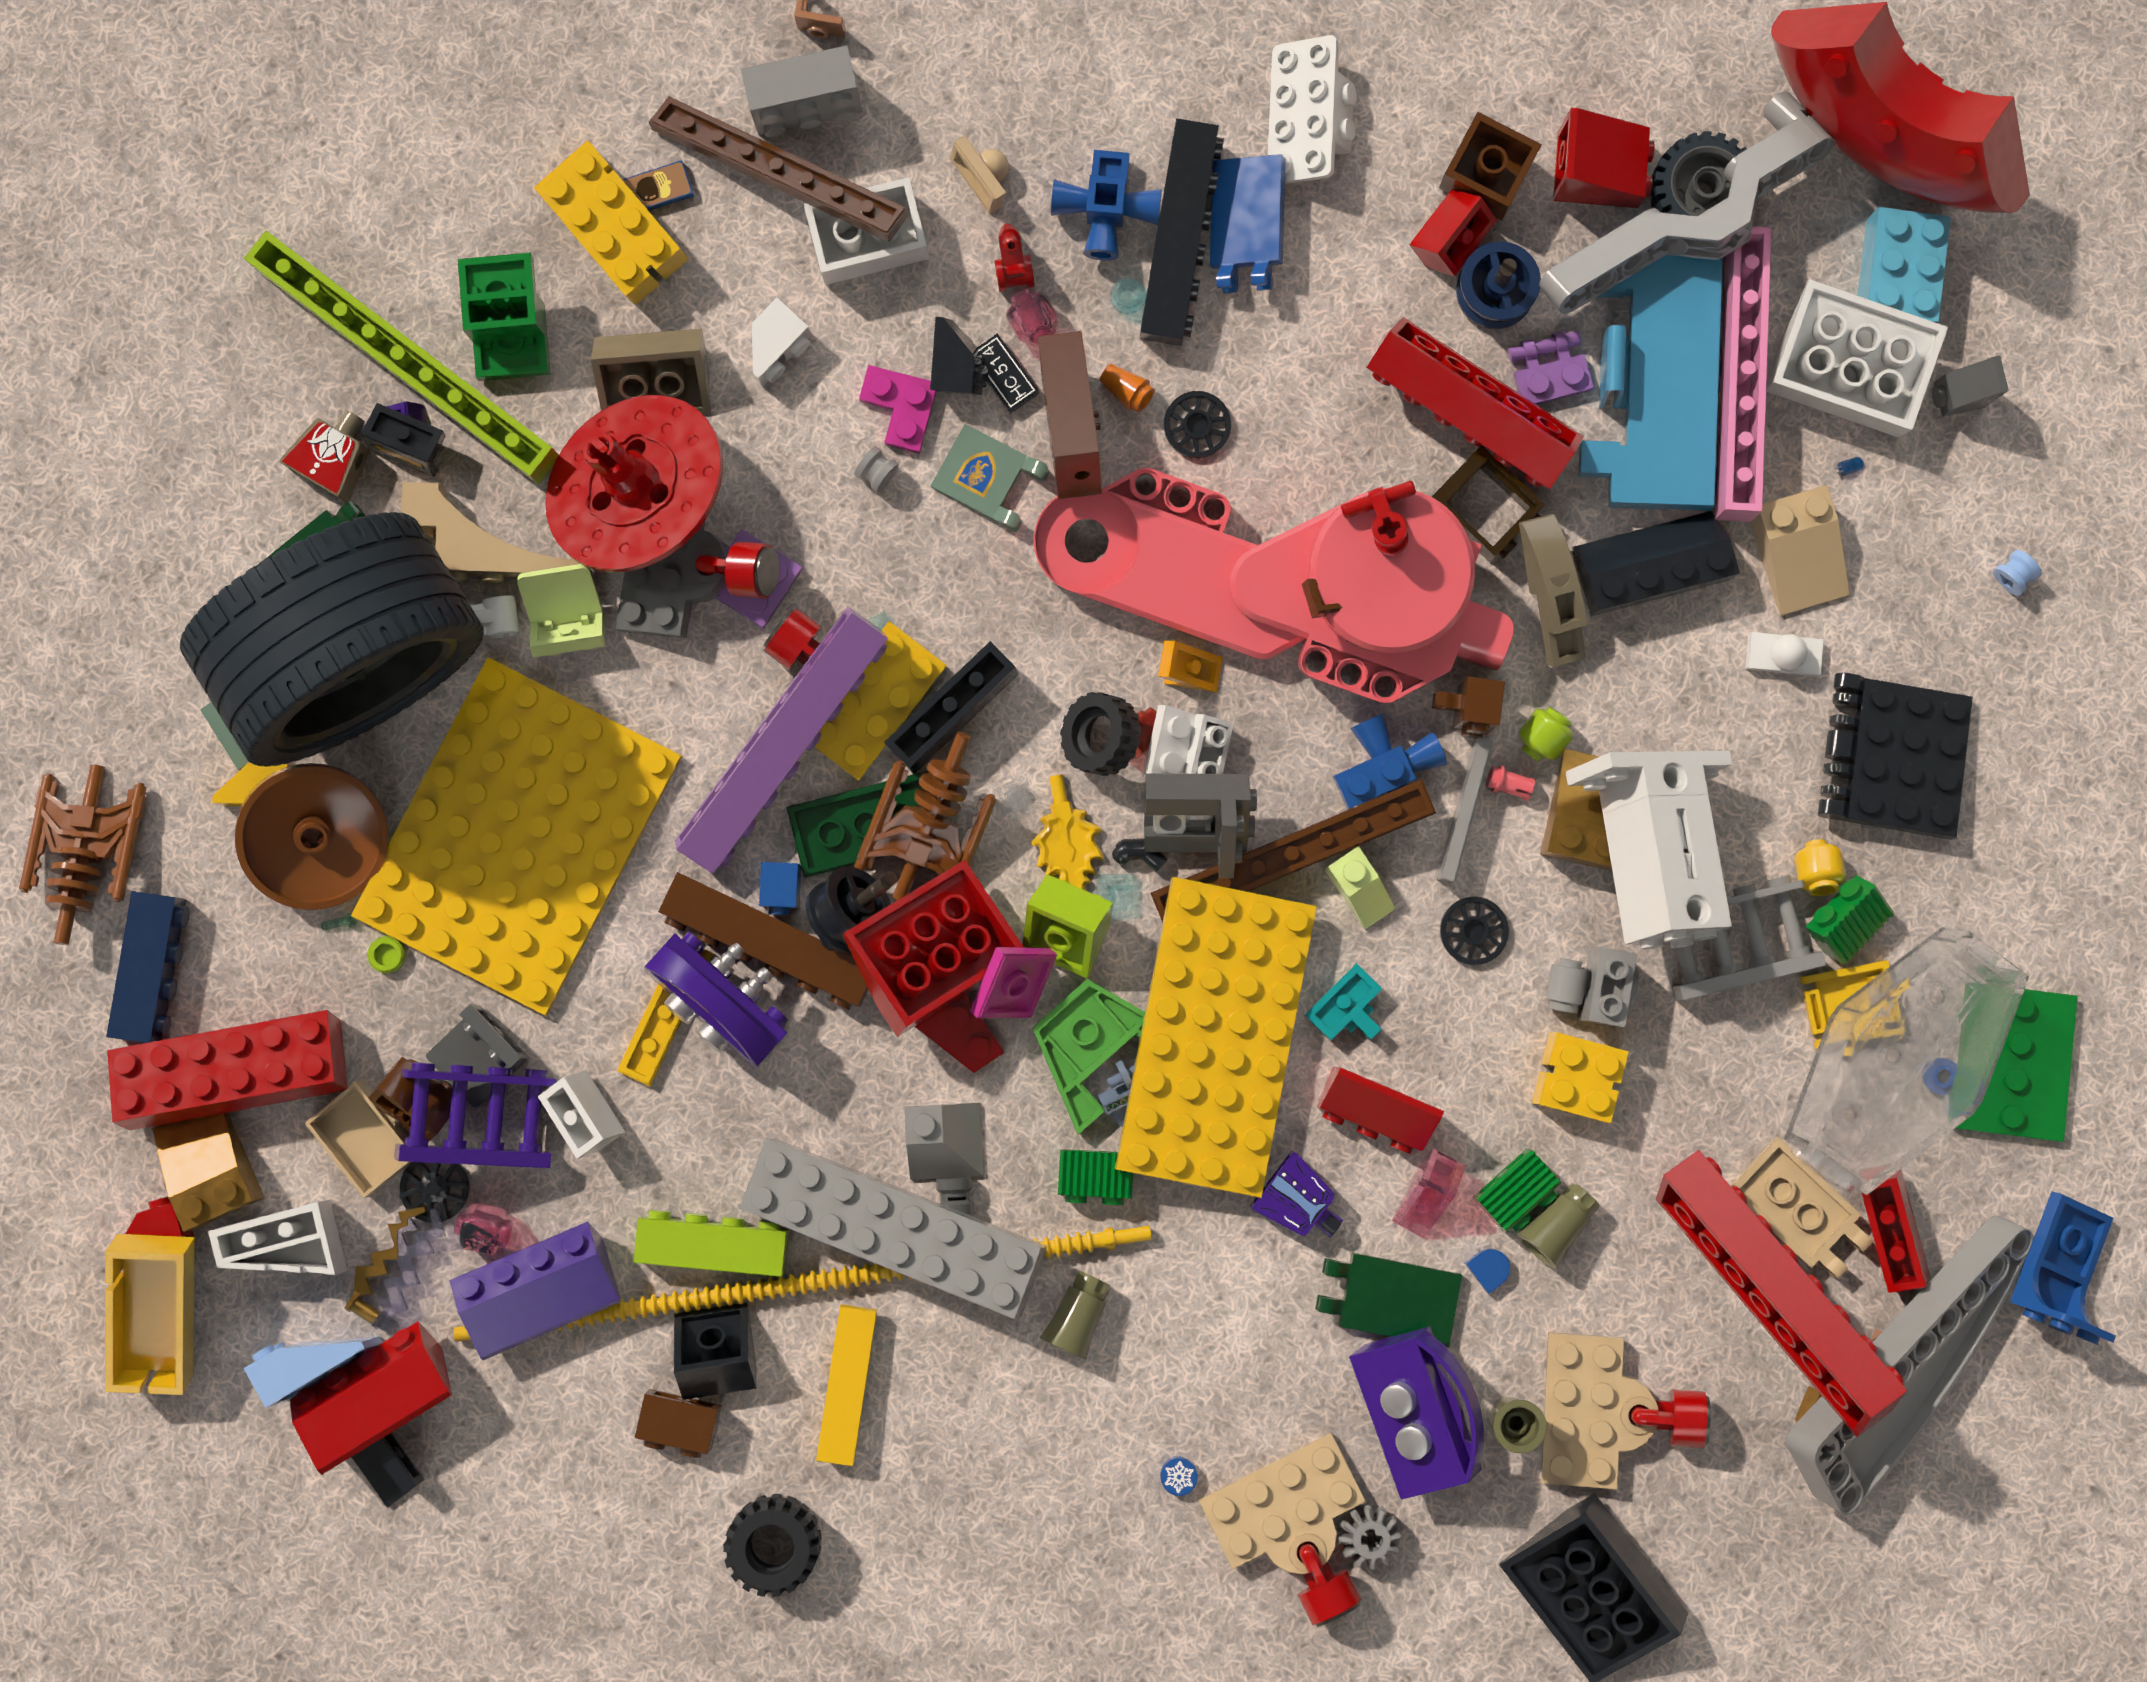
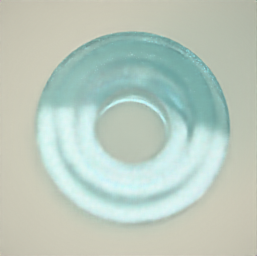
(1133, 286)

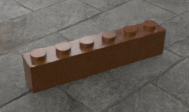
(764, 938)

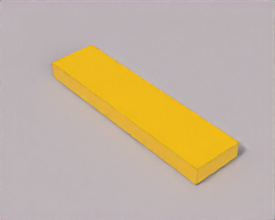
(652, 1037)

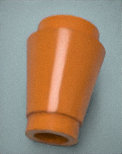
(1127, 387)

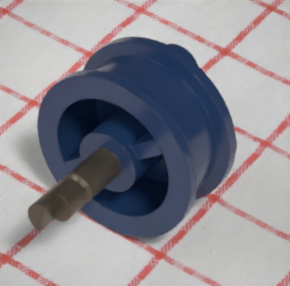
(1498, 285)

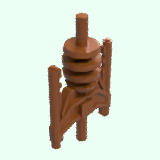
(925, 832)
(82, 837)

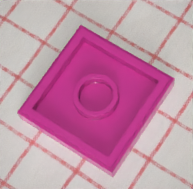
(1013, 982)

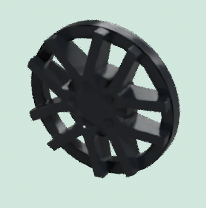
(1197, 424)
(1474, 930)
(434, 1189)

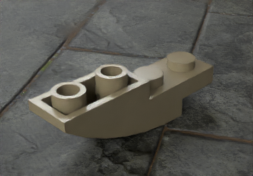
(1557, 587)

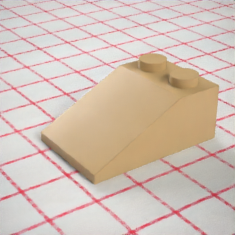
(1802, 550)

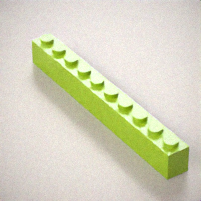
(402, 357)

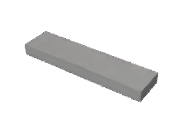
(1464, 810)

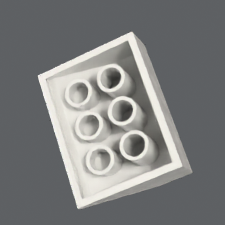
(1856, 359)

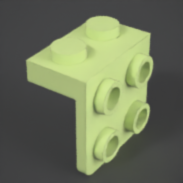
(562, 610)

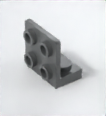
(480, 1044)

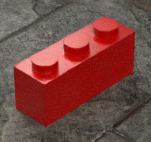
(1896, 1235)

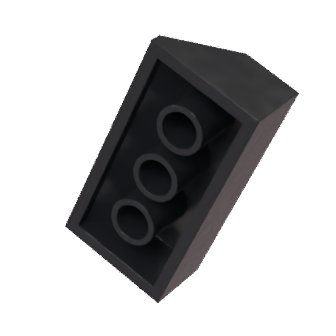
(1655, 563)

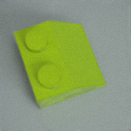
(1068, 923)

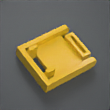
(1833, 989)

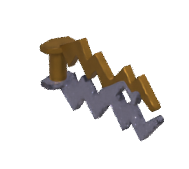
(404, 1254)

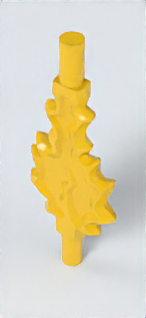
(1067, 839)

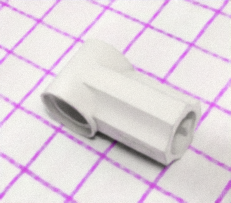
(498, 616)

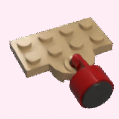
(1600, 1412)
(1290, 1517)

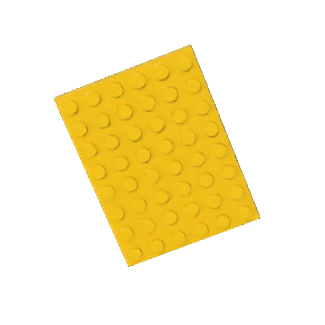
(517, 836)

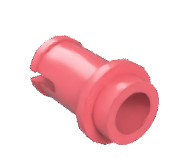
(1509, 782)

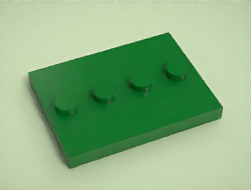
(2032, 1072)

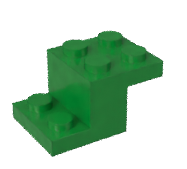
(504, 316)

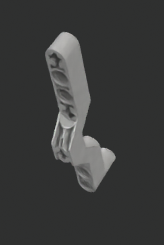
(1711, 235)

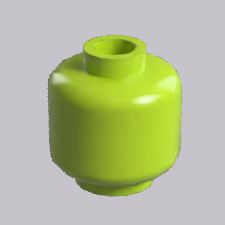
(1546, 734)

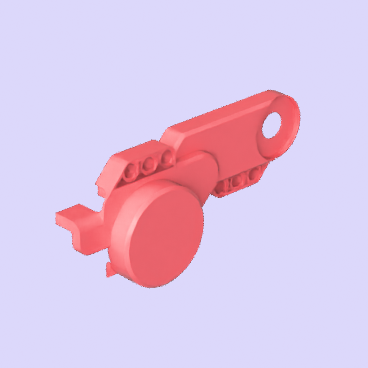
(1178, 568)

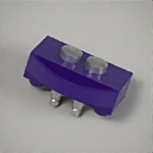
(705, 993)
(1420, 1411)

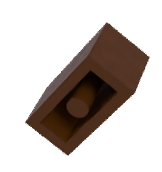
(677, 1423)

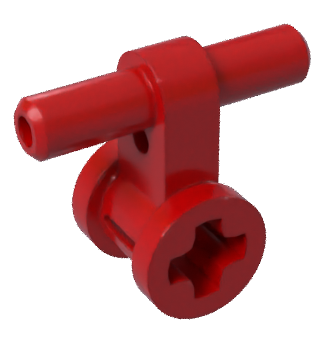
(1013, 267)
(1385, 519)

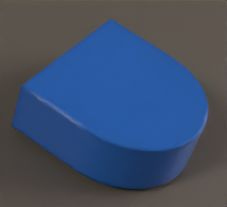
(1489, 1268)

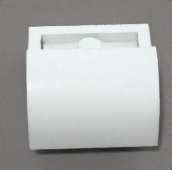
(1187, 743)

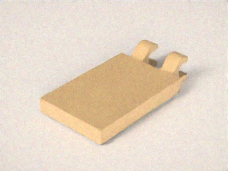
(1800, 1207)

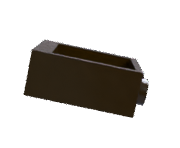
(1485, 461)

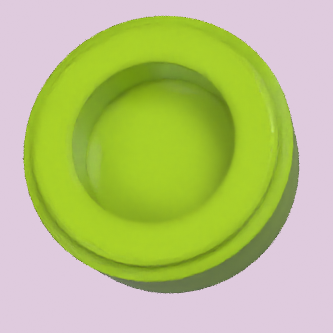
(386, 954)

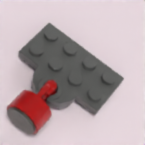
(662, 594)

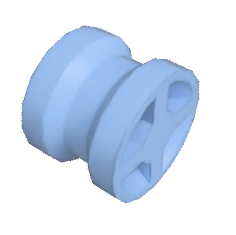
(2017, 572)

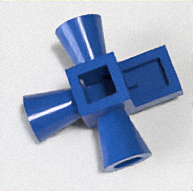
(1106, 203)
(1388, 767)

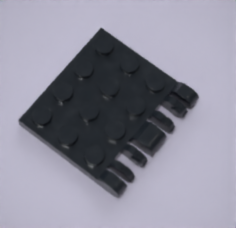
(1901, 757)

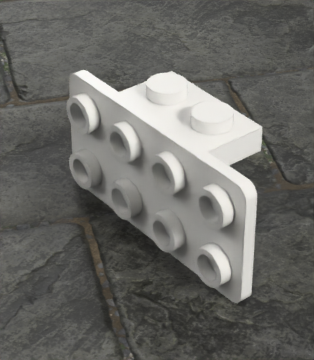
(1310, 108)

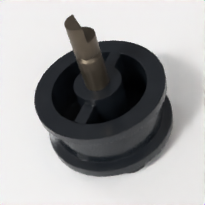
(844, 902)

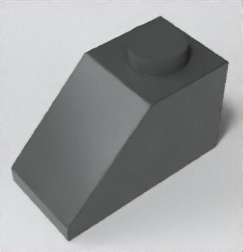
(1970, 387)

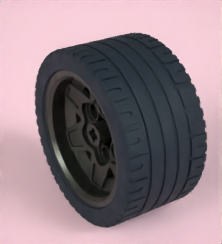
(330, 638)

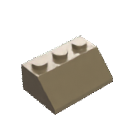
(652, 365)

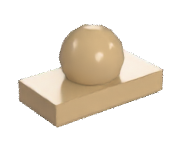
(981, 172)

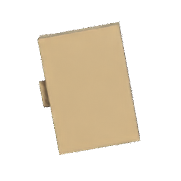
(359, 1138)

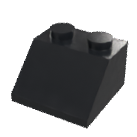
(714, 1351)

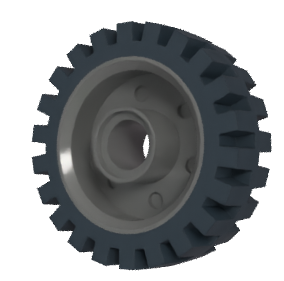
(1686, 164)

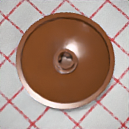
(311, 836)

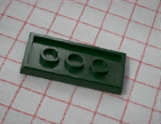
(833, 827)

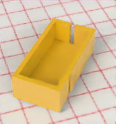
(610, 222)
(149, 1313)

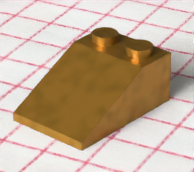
(1576, 820)
(205, 1169)

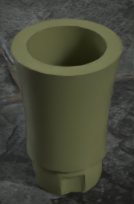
(1559, 1225)
(1077, 1315)
(1526, 1432)

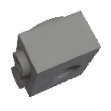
(1609, 987)

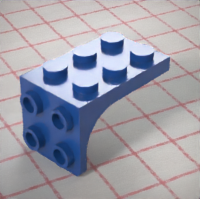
(2061, 1267)

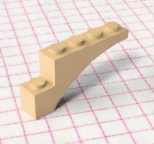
(464, 545)

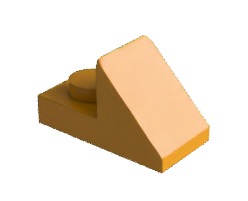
(1189, 667)

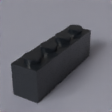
(952, 707)

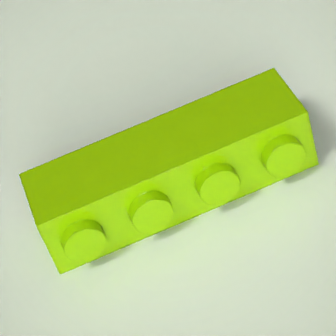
(711, 1245)

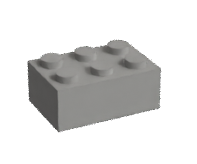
(802, 91)

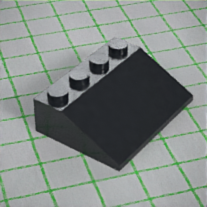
(1595, 1590)

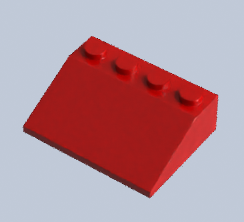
(929, 947)

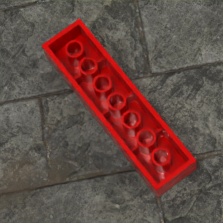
(1780, 1293)

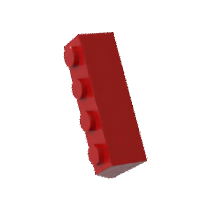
(370, 1397)

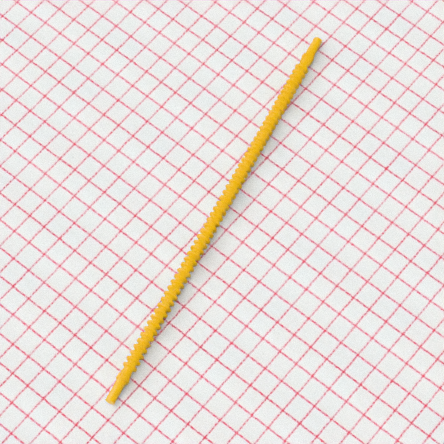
(633, 1308)

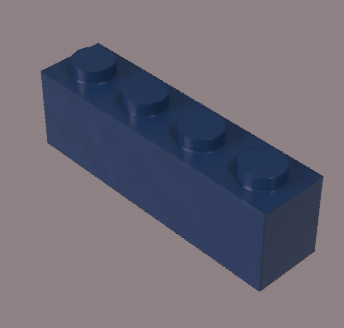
(147, 967)

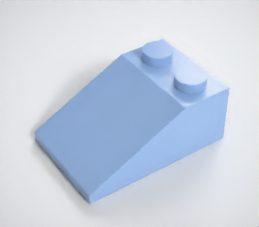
(286, 1370)

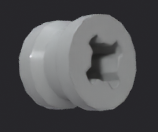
(876, 469)

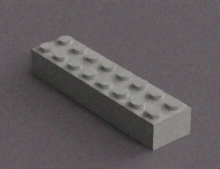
(893, 1228)

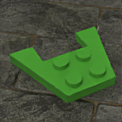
(1080, 1038)

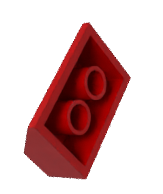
(1378, 1110)

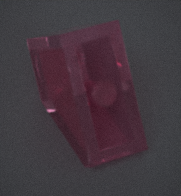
(1429, 1193)

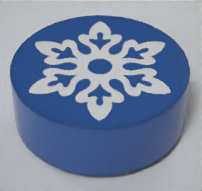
(1178, 1476)

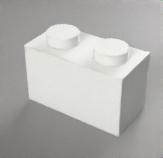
(581, 1114)

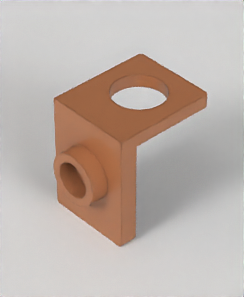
(818, 24)

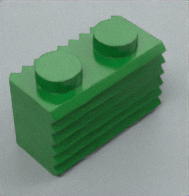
(1849, 919)
(1093, 1175)
(1518, 1191)

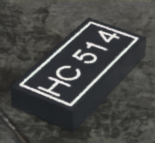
(1006, 375)

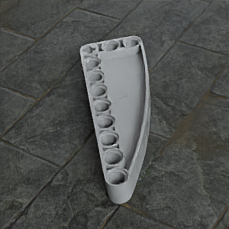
(1930, 1350)

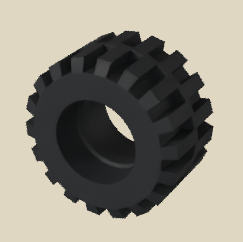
(764, 1576)

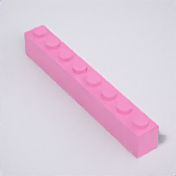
(1743, 379)

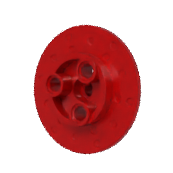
(634, 483)

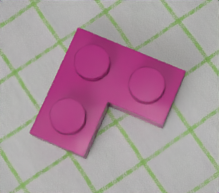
(909, 400)

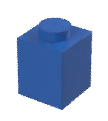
(780, 887)

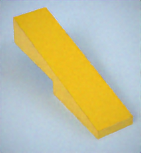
(846, 1385)

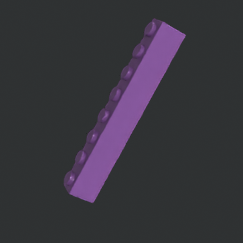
(781, 740)

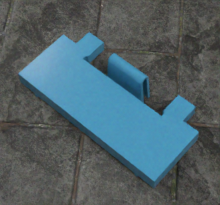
(1667, 386)

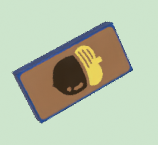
(661, 185)

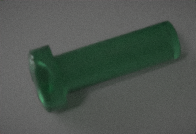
(339, 922)

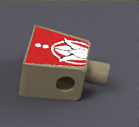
(329, 455)

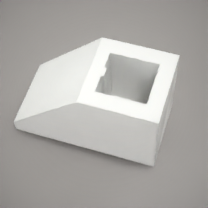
(775, 339)

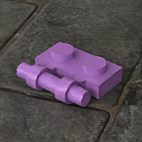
(1555, 379)

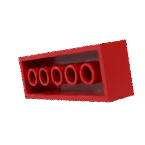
(1474, 403)
(226, 1070)

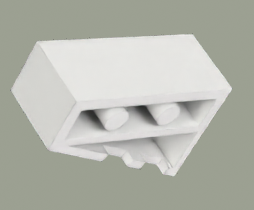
(284, 1241)

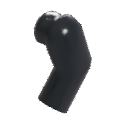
(1134, 850)

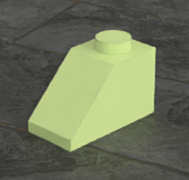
(1360, 887)

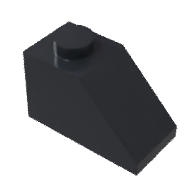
(956, 361)

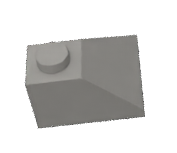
(944, 1141)

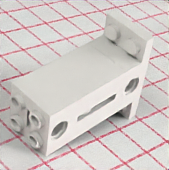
(1661, 843)

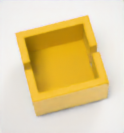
(1580, 1077)

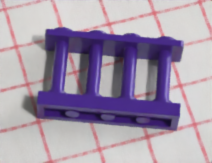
(492, 1150)

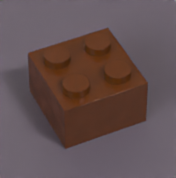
(1491, 163)

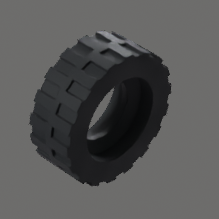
(1122, 741)

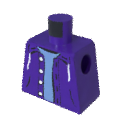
(1298, 1199)

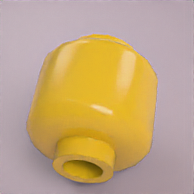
(1820, 867)

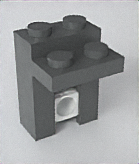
(1200, 815)

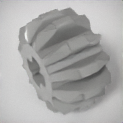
(1358, 1546)

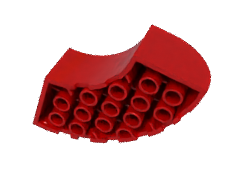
(1897, 113)

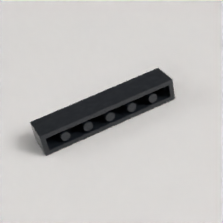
(1179, 232)

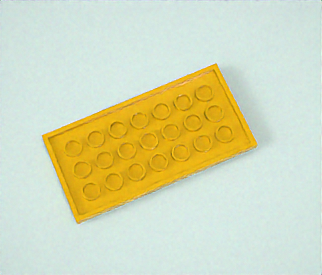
(1216, 1037)

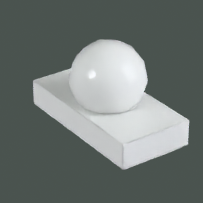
(1784, 654)

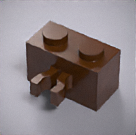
(1475, 705)

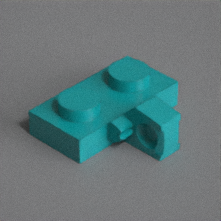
(1347, 1006)

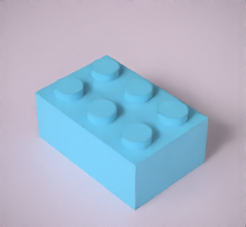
(1905, 261)

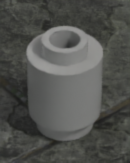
(1567, 986)

